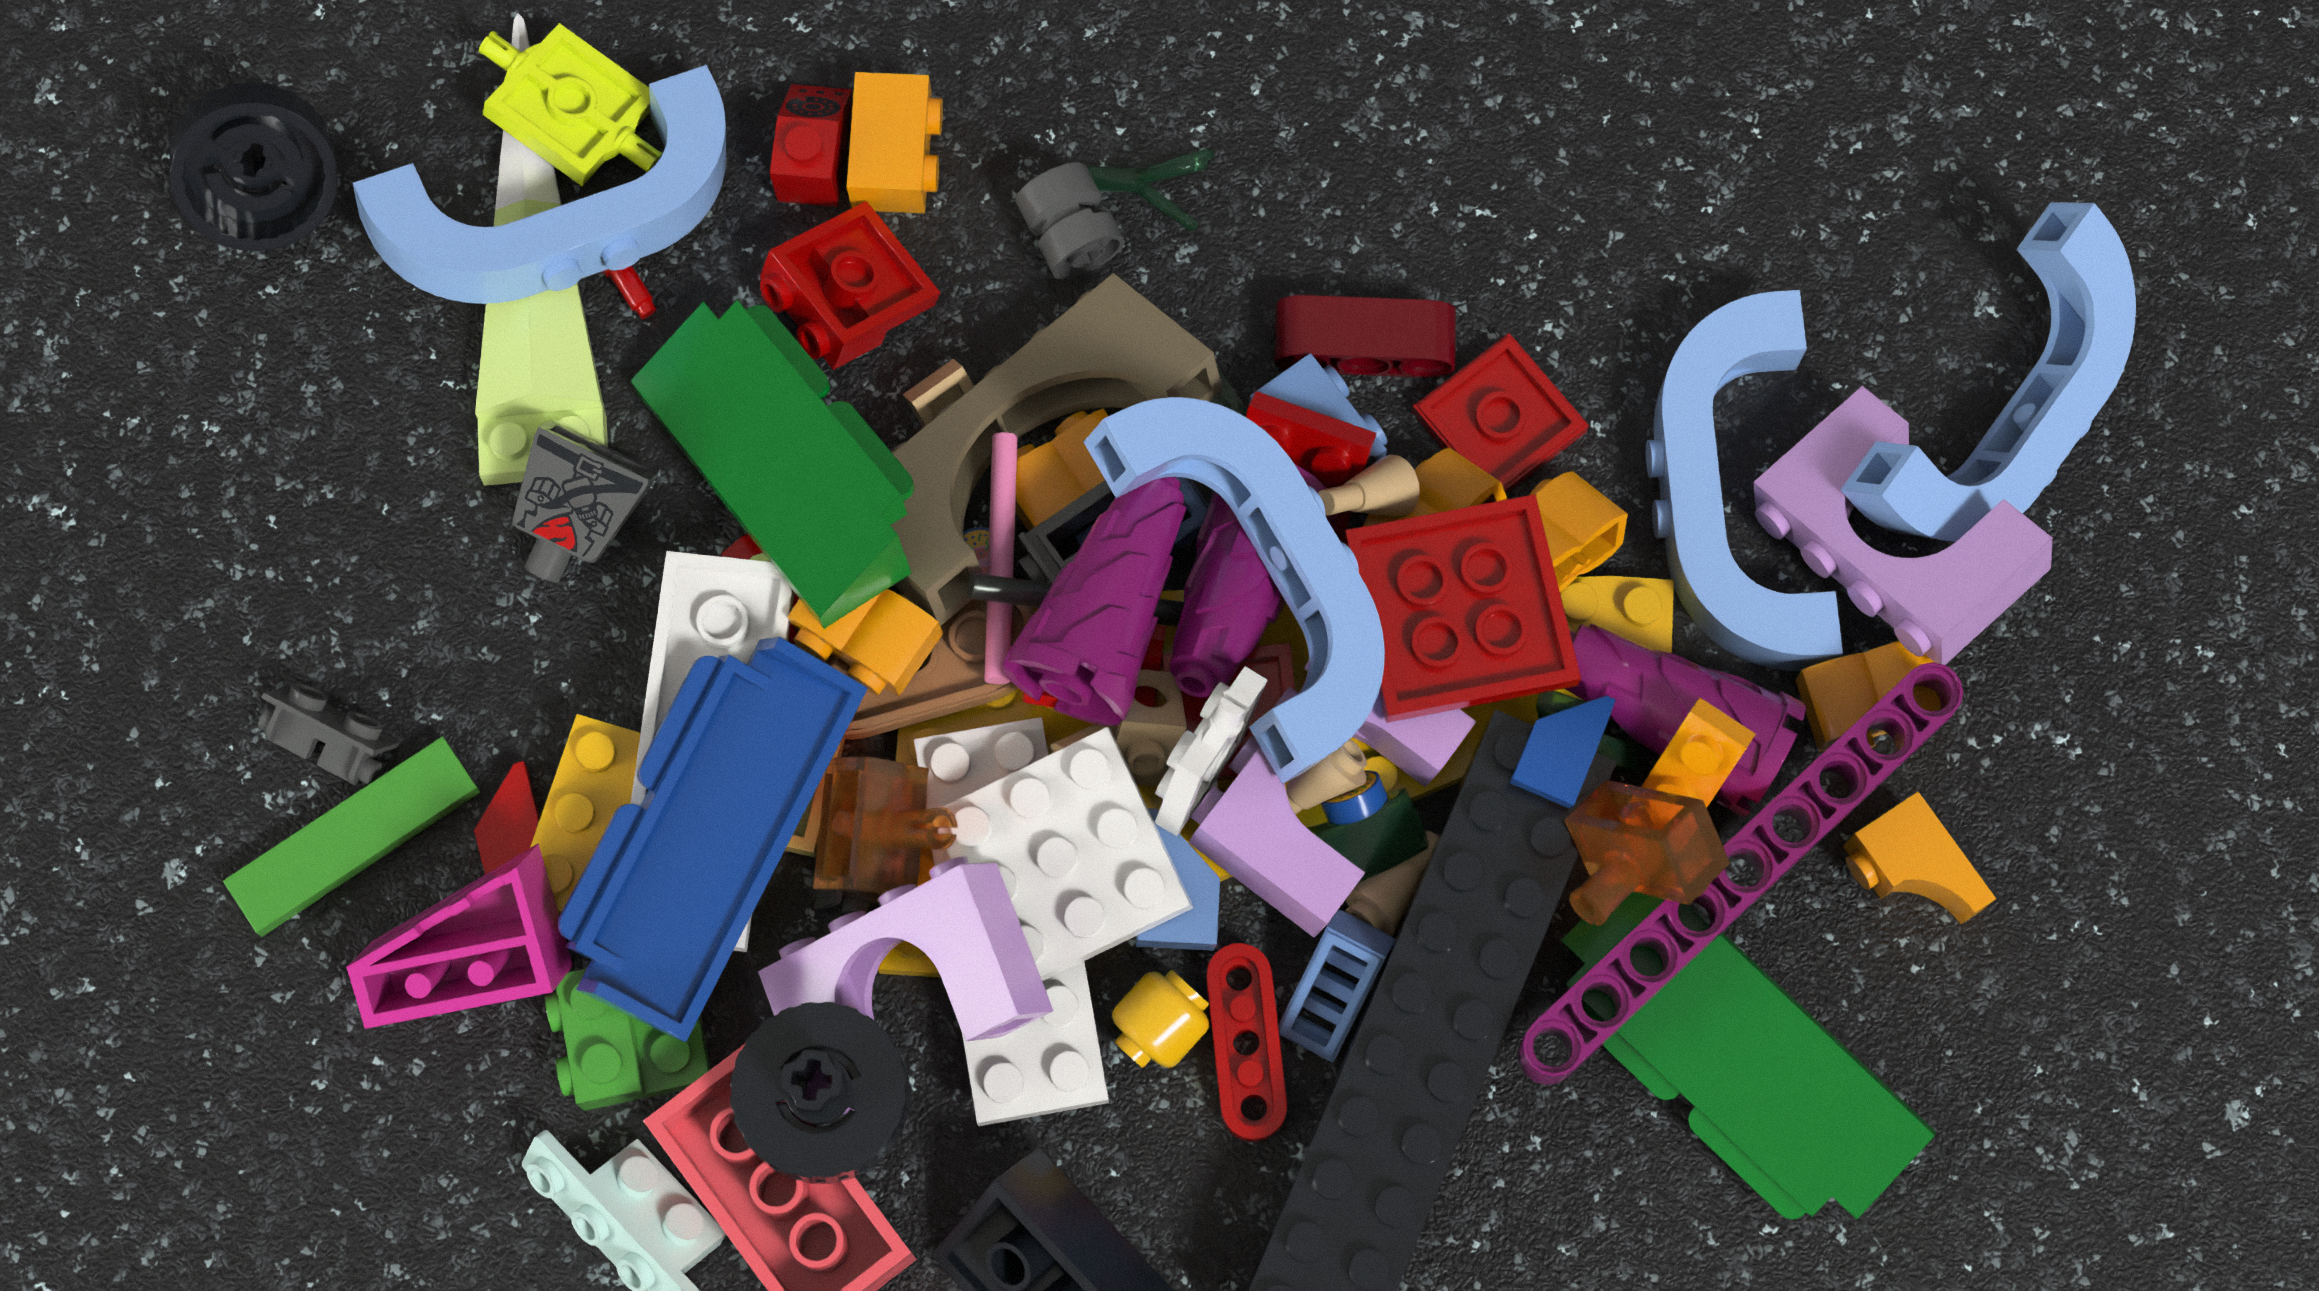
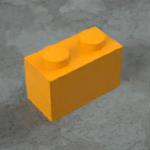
(892, 142)

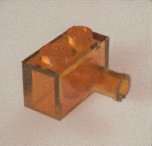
(876, 826)
(1642, 845)

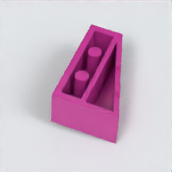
(468, 950)

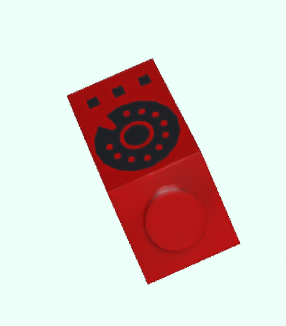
(811, 145)

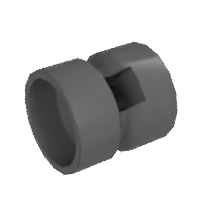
(1065, 214)

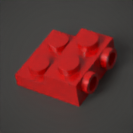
(845, 285)

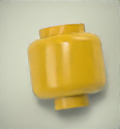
(1160, 1019)

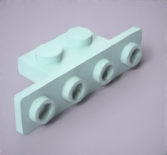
(628, 1211)

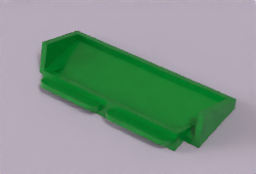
(789, 468)
(1761, 1071)

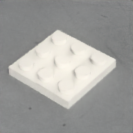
(1072, 852)

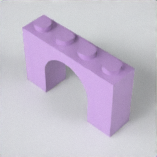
(1929, 600)
(1268, 848)
(957, 921)

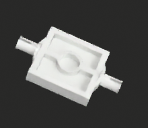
(1203, 755)

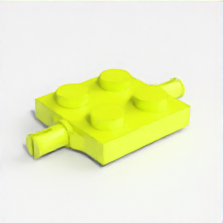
(569, 103)

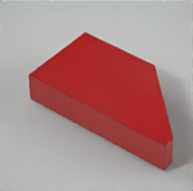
(509, 820)

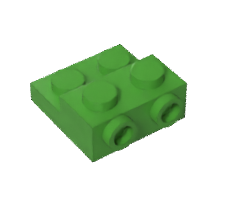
(616, 1055)

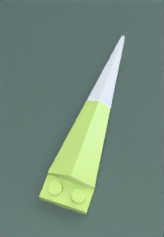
(533, 348)

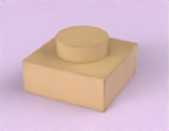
(938, 391)

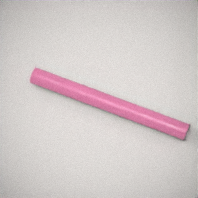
(1000, 552)

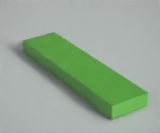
(351, 836)

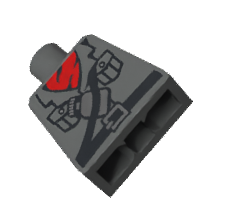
(575, 498)

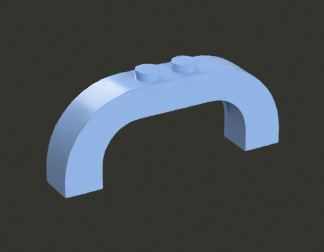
(568, 240)
(2053, 408)
(1295, 545)
(1735, 612)

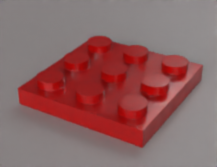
(1465, 607)

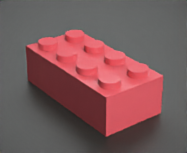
(783, 1228)

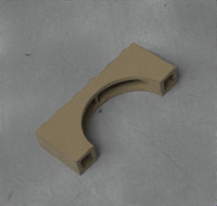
(1096, 355)

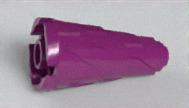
(1225, 601)
(1101, 609)
(1660, 689)

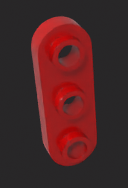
(1251, 1013)

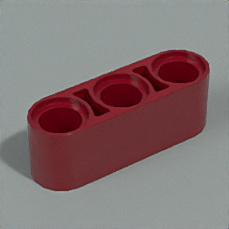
(1367, 335)

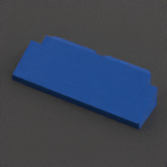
(718, 812)

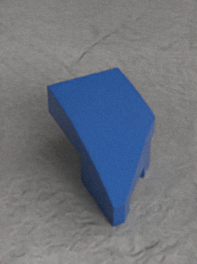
(1562, 751)

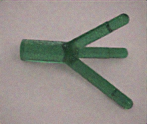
(1138, 179)

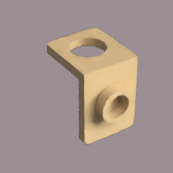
(1152, 732)

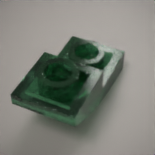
(1380, 839)

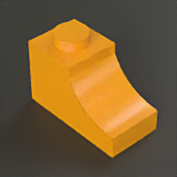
(1916, 855)

